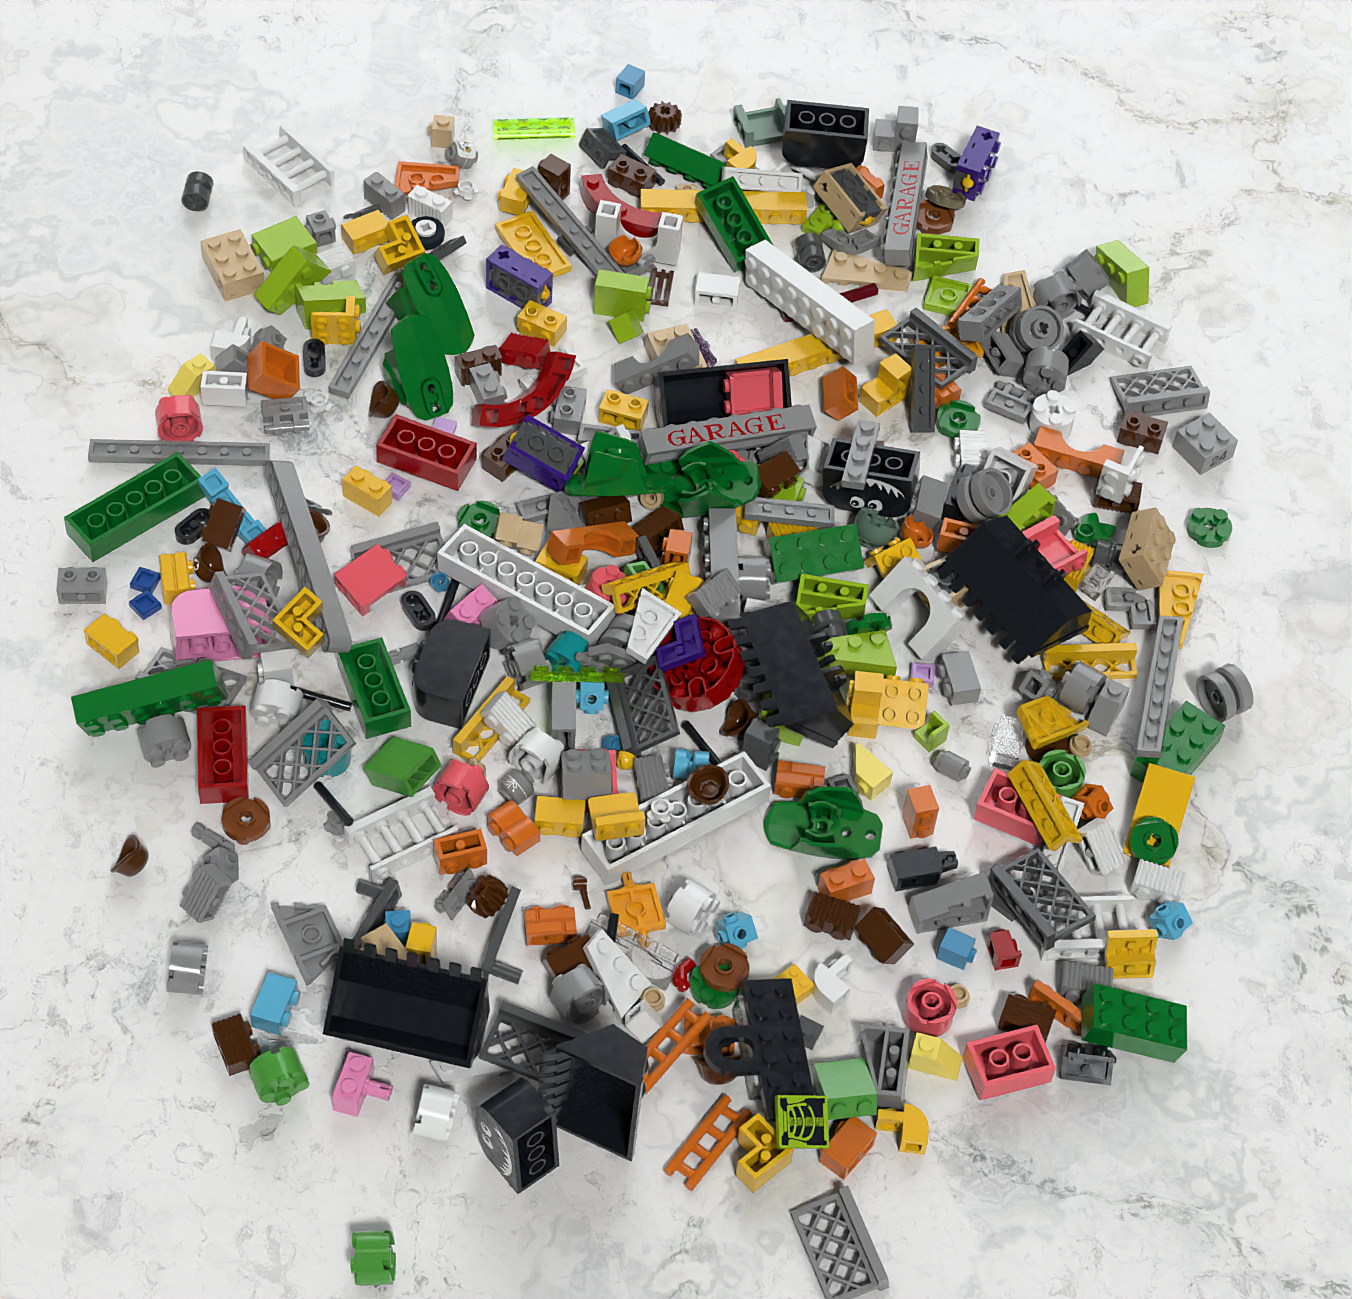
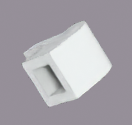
(239, 337)
(829, 988)

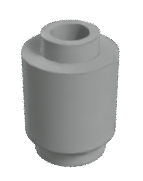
(952, 765)

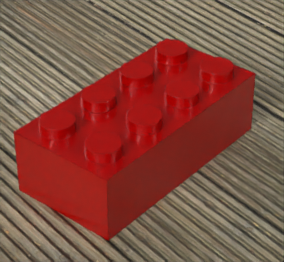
(426, 452)
(222, 754)

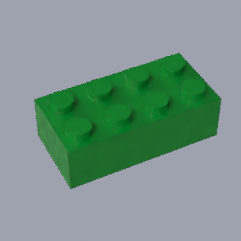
(730, 220)
(814, 553)
(374, 688)
(1187, 742)
(1134, 1023)

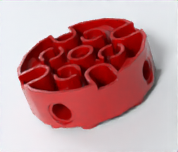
(710, 678)

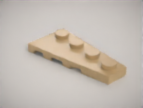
(863, 271)
(1018, 279)

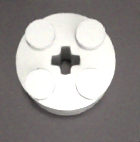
(1052, 412)
(275, 703)
(537, 755)
(691, 908)
(435, 1113)

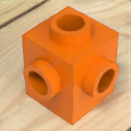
(1096, 802)

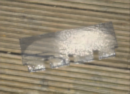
(655, 966)

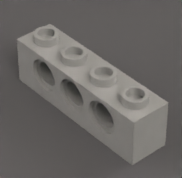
(990, 313)

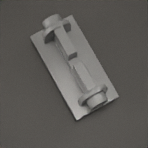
(1066, 519)
(460, 888)

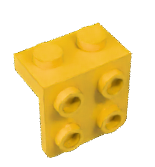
(337, 326)
(892, 555)
(903, 702)
(616, 816)

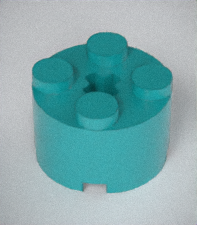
(564, 649)
(341, 765)

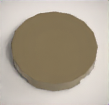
(945, 197)

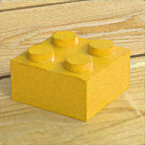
(801, 983)

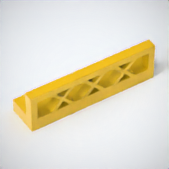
(643, 579)
(1104, 629)
(1093, 654)
(474, 727)
(1044, 804)

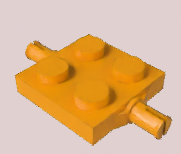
(637, 906)

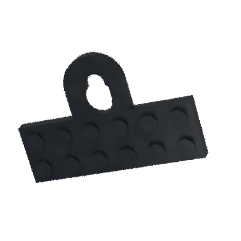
(775, 1040)

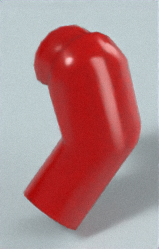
(680, 977)

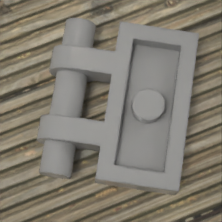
(1011, 401)
(283, 410)
(604, 656)

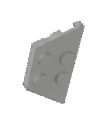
(309, 936)

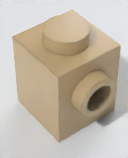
(442, 131)

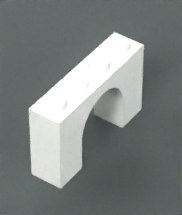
(663, 246)
(945, 618)

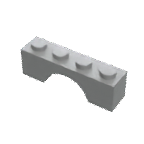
(679, 355)

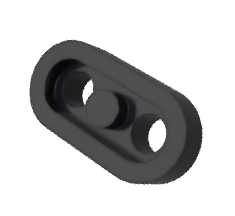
(314, 357)
(192, 526)
(420, 612)

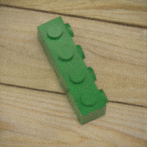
(684, 159)

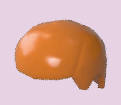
(625, 250)
(920, 534)

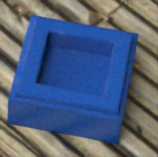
(145, 580)
(145, 605)

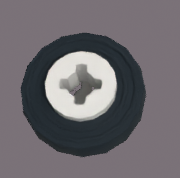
(429, 231)

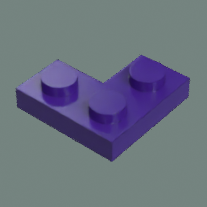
(686, 648)

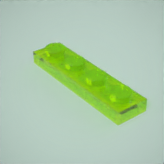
(533, 128)
(586, 674)

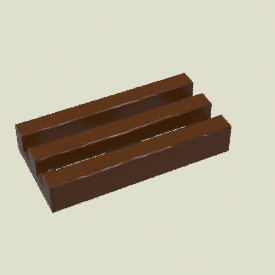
(661, 275)

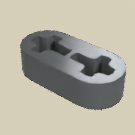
(945, 157)

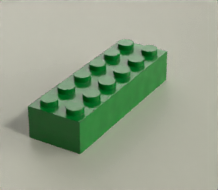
(134, 507)
(149, 697)

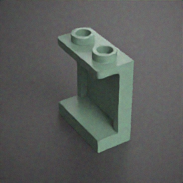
(760, 125)

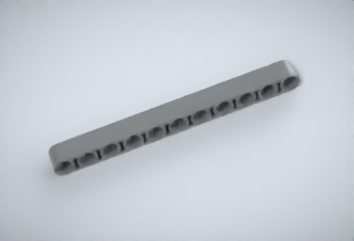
(308, 553)

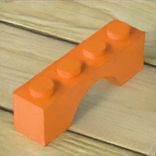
(1054, 448)
(613, 538)

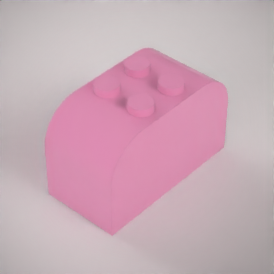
(201, 630)

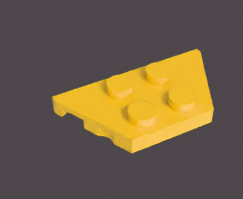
(1047, 721)

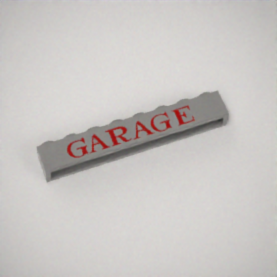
(905, 204)
(731, 432)

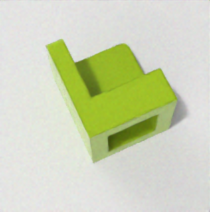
(626, 326)
(932, 733)

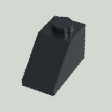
(1081, 351)

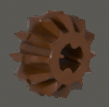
(665, 117)
(487, 896)

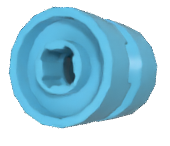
(687, 762)

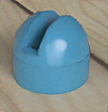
(434, 581)
(612, 742)

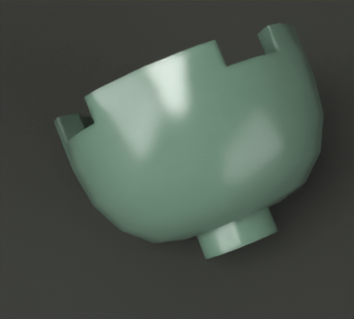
(875, 529)

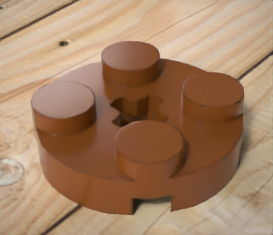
(934, 225)
(250, 831)
(724, 980)

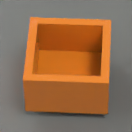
(273, 371)

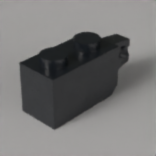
(951, 507)
(919, 867)

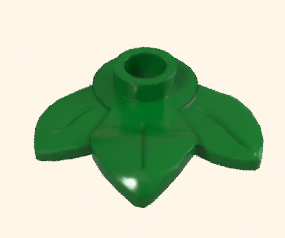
(1091, 529)

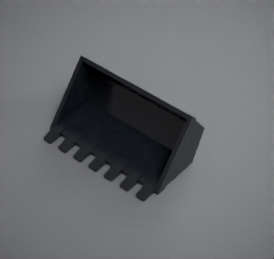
(699, 392)
(1016, 588)
(795, 672)
(408, 1004)
(597, 1087)

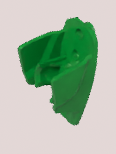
(441, 304)
(415, 364)
(616, 470)
(707, 481)
(817, 824)

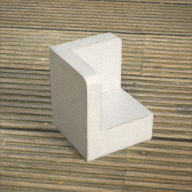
(643, 1021)

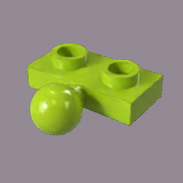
(821, 221)

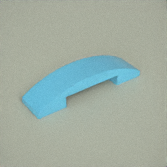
(215, 487)

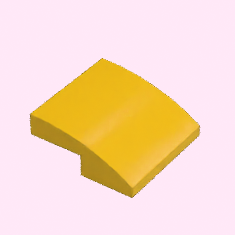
(1131, 953)

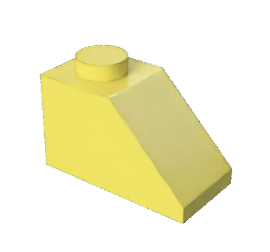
(190, 376)
(869, 773)
(934, 1057)

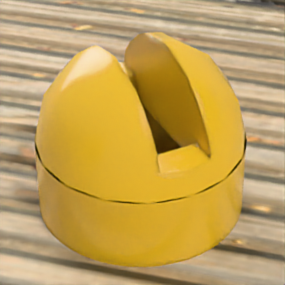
(625, 760)

